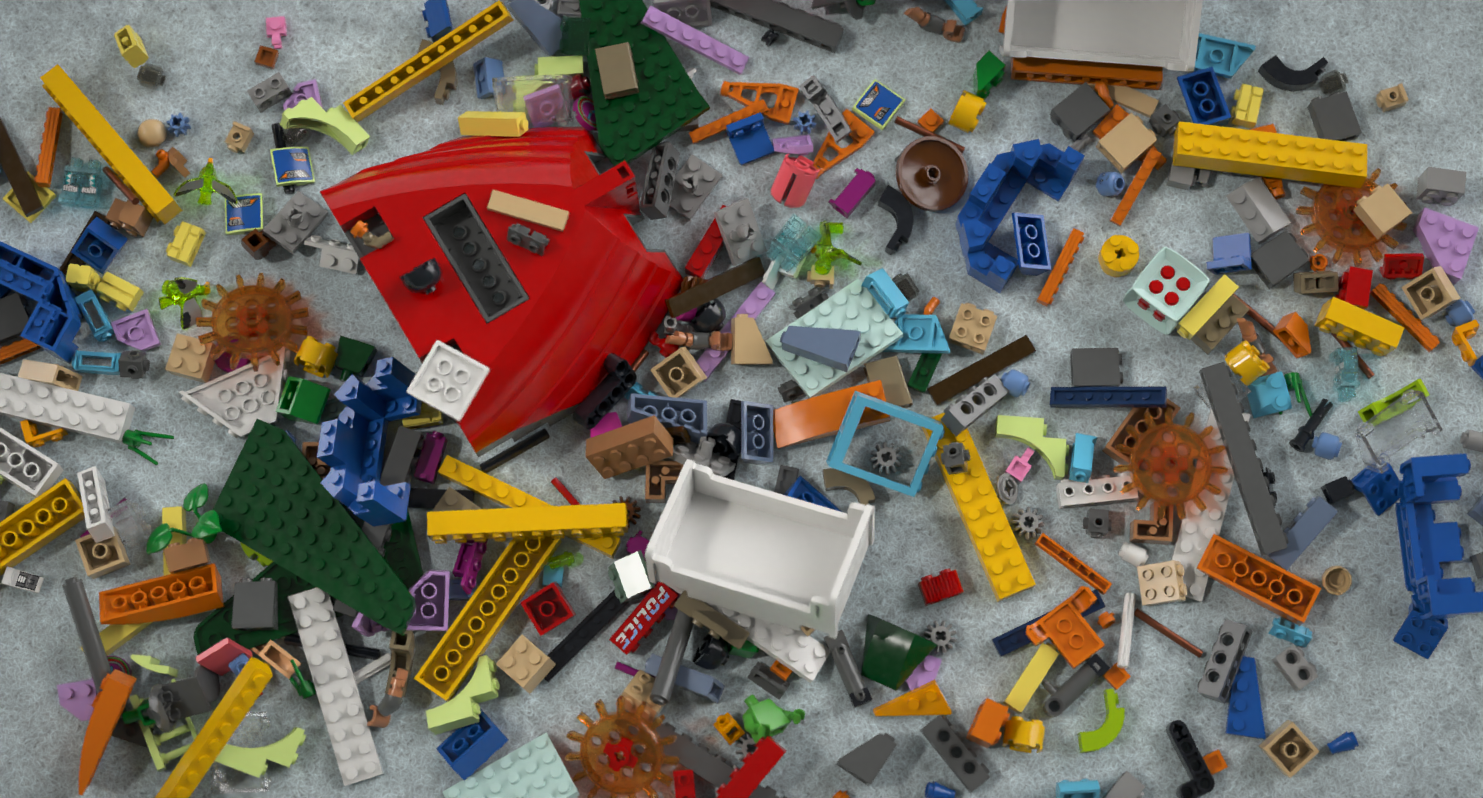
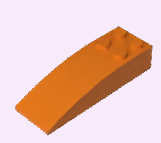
(823, 415)
(1258, 580)
(163, 597)
(104, 718)

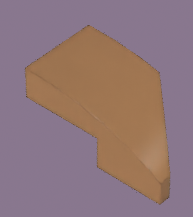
(178, 161)

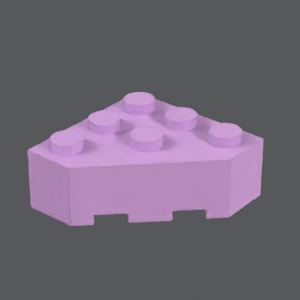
(1445, 241)
(431, 601)

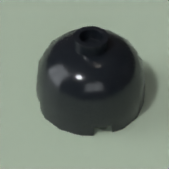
(423, 277)
(709, 317)
(727, 439)
(712, 653)

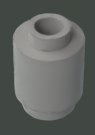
(1472, 440)

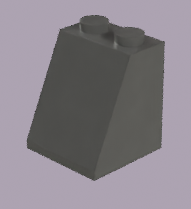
(255, 605)
(868, 758)

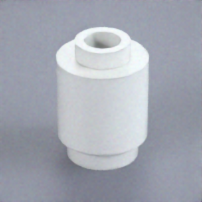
(1133, 554)

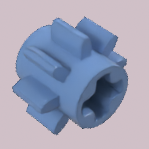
(801, 117)
(182, 128)

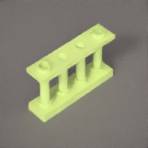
(154, 741)

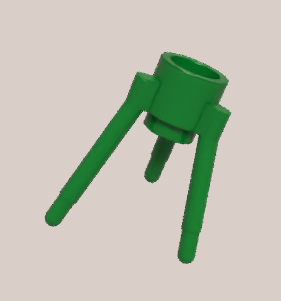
(1295, 384)
(135, 438)
(305, 688)

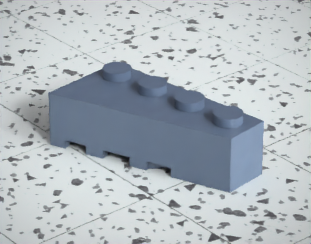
(670, 412)
(1304, 531)

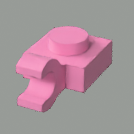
(276, 29)
(1019, 467)

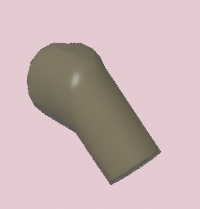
(375, 241)

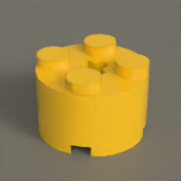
(966, 111)
(1108, 255)
(316, 357)
(1246, 363)
(1024, 735)

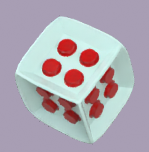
(1166, 290)

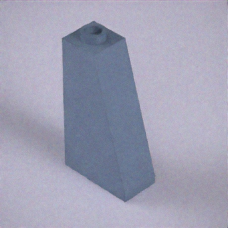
(538, 22)
(822, 345)
(690, 680)

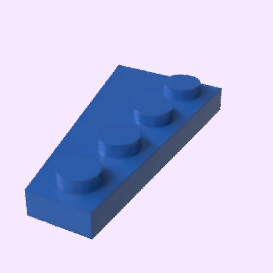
(1244, 704)

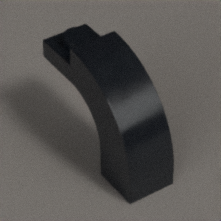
(1291, 80)
(901, 210)

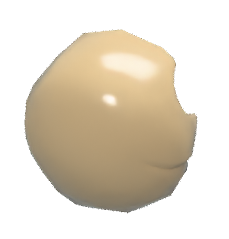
(151, 133)
(1336, 580)

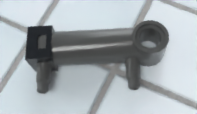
(848, 670)
(1075, 685)

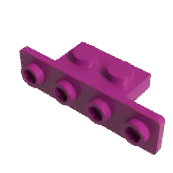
(469, 563)

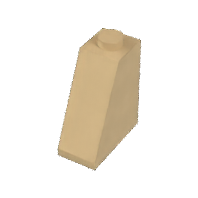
(747, 343)
(50, 374)

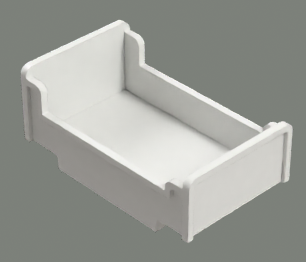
(1105, 31)
(759, 550)

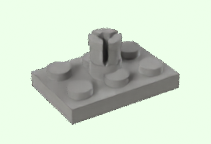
(691, 12)
(693, 186)
(295, 222)
(740, 231)
(704, 456)

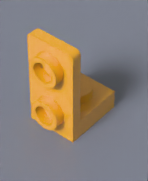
(1459, 338)
(30, 431)

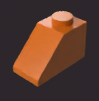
(1294, 334)

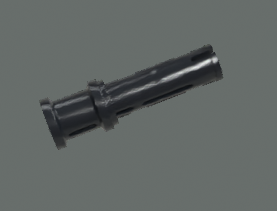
(1306, 432)

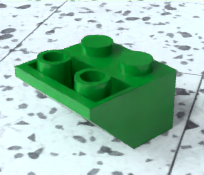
(987, 74)
(303, 400)

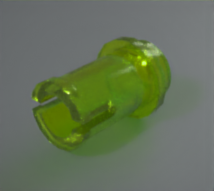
(835, 227)
(566, 558)

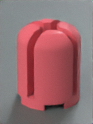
(799, 175)

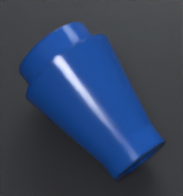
(1343, 743)
(937, 790)

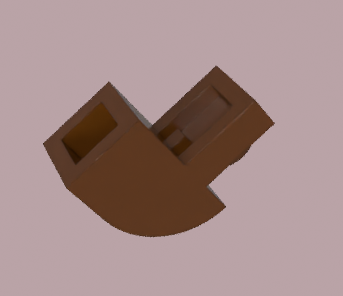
(257, 244)

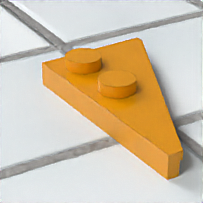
(919, 701)

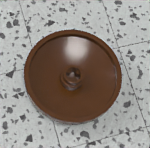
(931, 173)

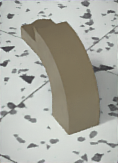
(448, 77)
(837, 479)
(401, 656)

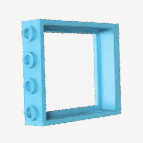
(848, 429)

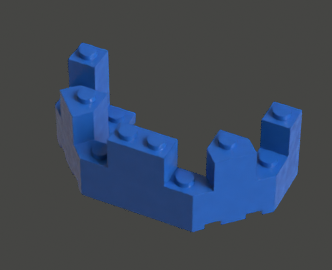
(994, 194)
(57, 312)
(357, 442)
(1429, 544)

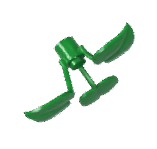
(204, 529)

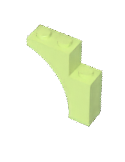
(560, 65)
(334, 123)
(1031, 432)
(464, 707)
(254, 759)

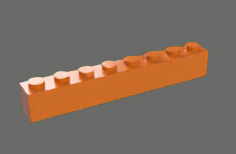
(1086, 71)

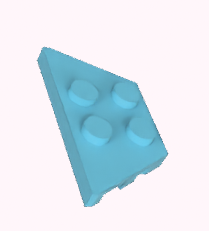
(1222, 54)
(920, 335)

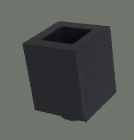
(1338, 490)

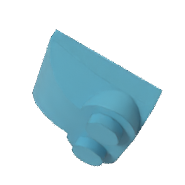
(1269, 395)

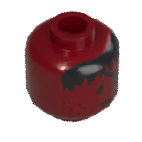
(580, 86)

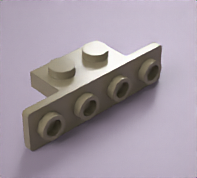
(711, 619)

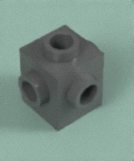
(1164, 121)
(133, 364)
(955, 458)
(1102, 518)

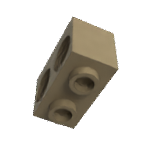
(1315, 282)

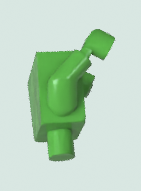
(767, 718)

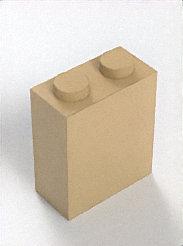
(1126, 142)

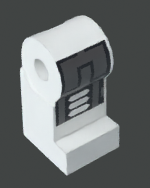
(22, 580)

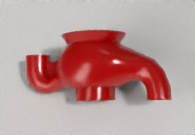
(665, 348)

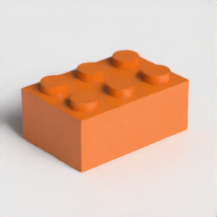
(987, 722)

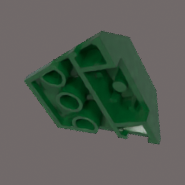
(892, 652)

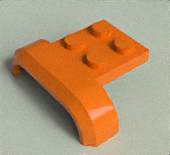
(1068, 628)

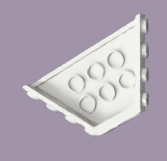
(243, 395)

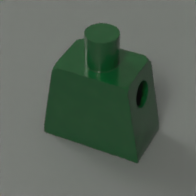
(353, 357)

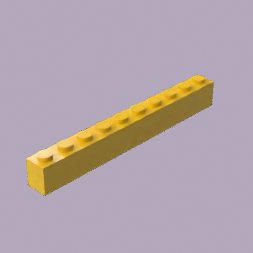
(428, 61)
(514, 498)
(217, 730)

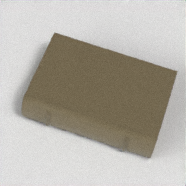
(617, 70)
(892, 380)

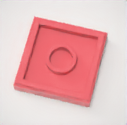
(221, 655)

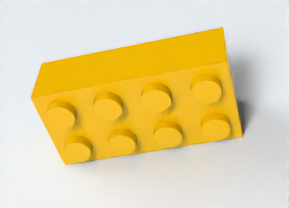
(1359, 326)

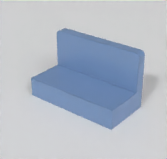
(484, 71)

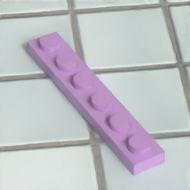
(695, 40)
(753, 307)

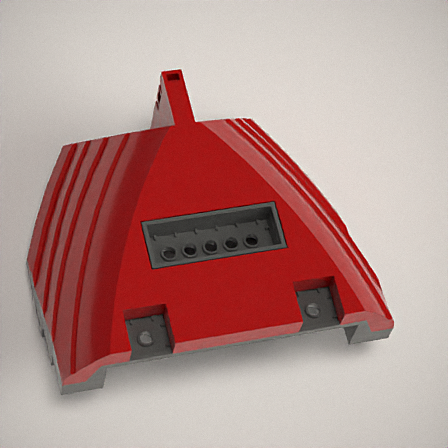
(559, 311)

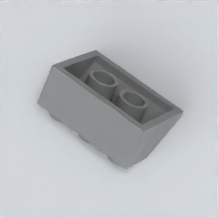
(1258, 210)

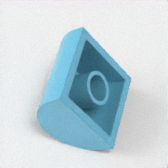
(1078, 789)

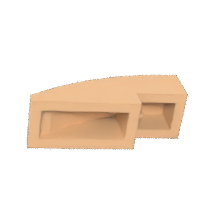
(277, 658)

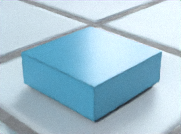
(553, 575)

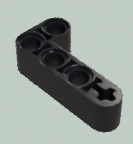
(607, 393)
(1186, 758)

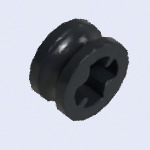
(769, 37)

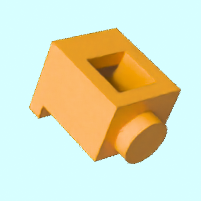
(724, 724)

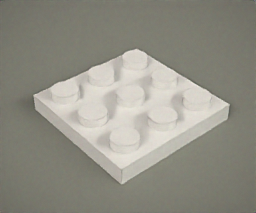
(448, 380)

